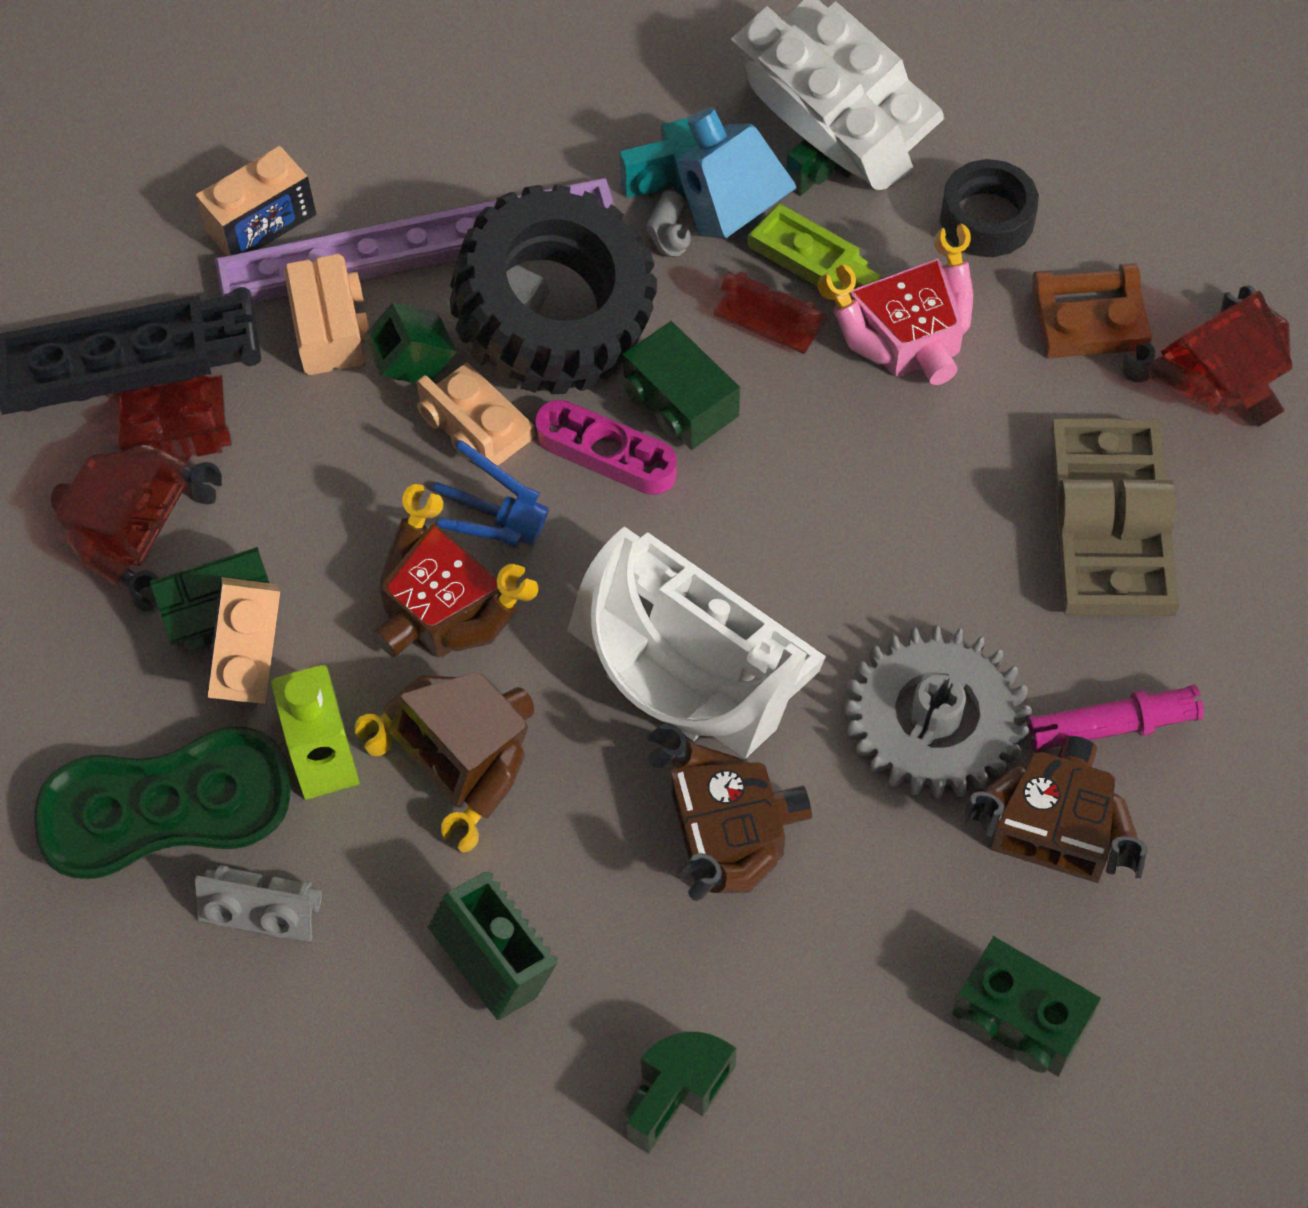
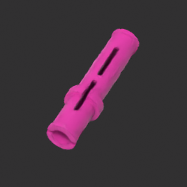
(1136, 713)

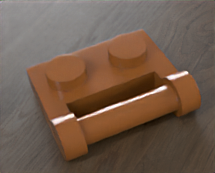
(1091, 324)

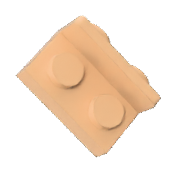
(475, 413)

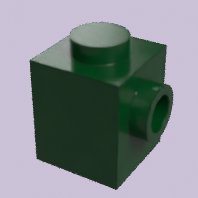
(409, 343)

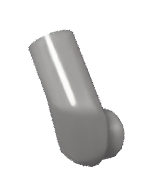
(662, 225)

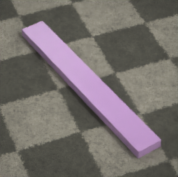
(369, 250)

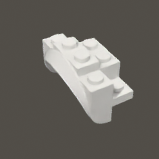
(837, 88)
(695, 650)

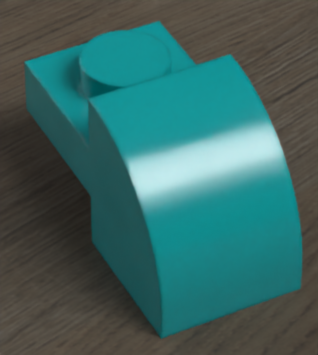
(653, 165)

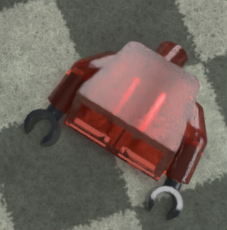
(1224, 358)
(122, 505)

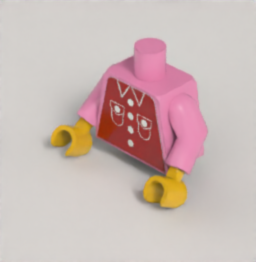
(911, 316)

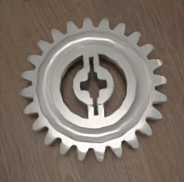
(939, 670)

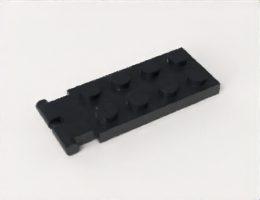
(125, 350)

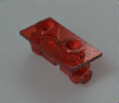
(769, 313)

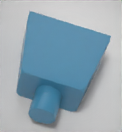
(729, 175)

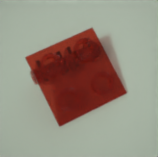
(176, 412)

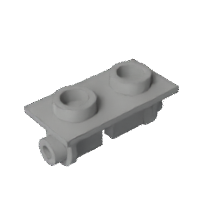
(238, 901)

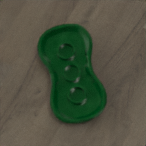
(117, 809)

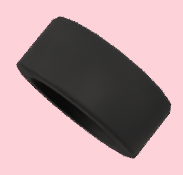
(991, 178)

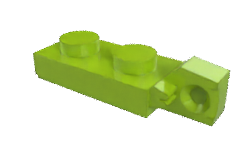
(807, 248)

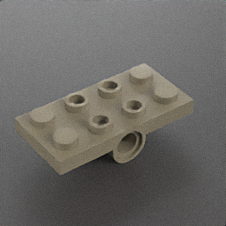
(1114, 517)

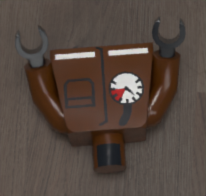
(725, 814)
(1060, 815)

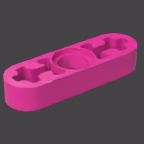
(594, 427)

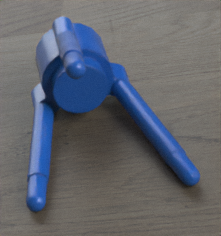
(520, 517)

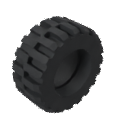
(565, 231)

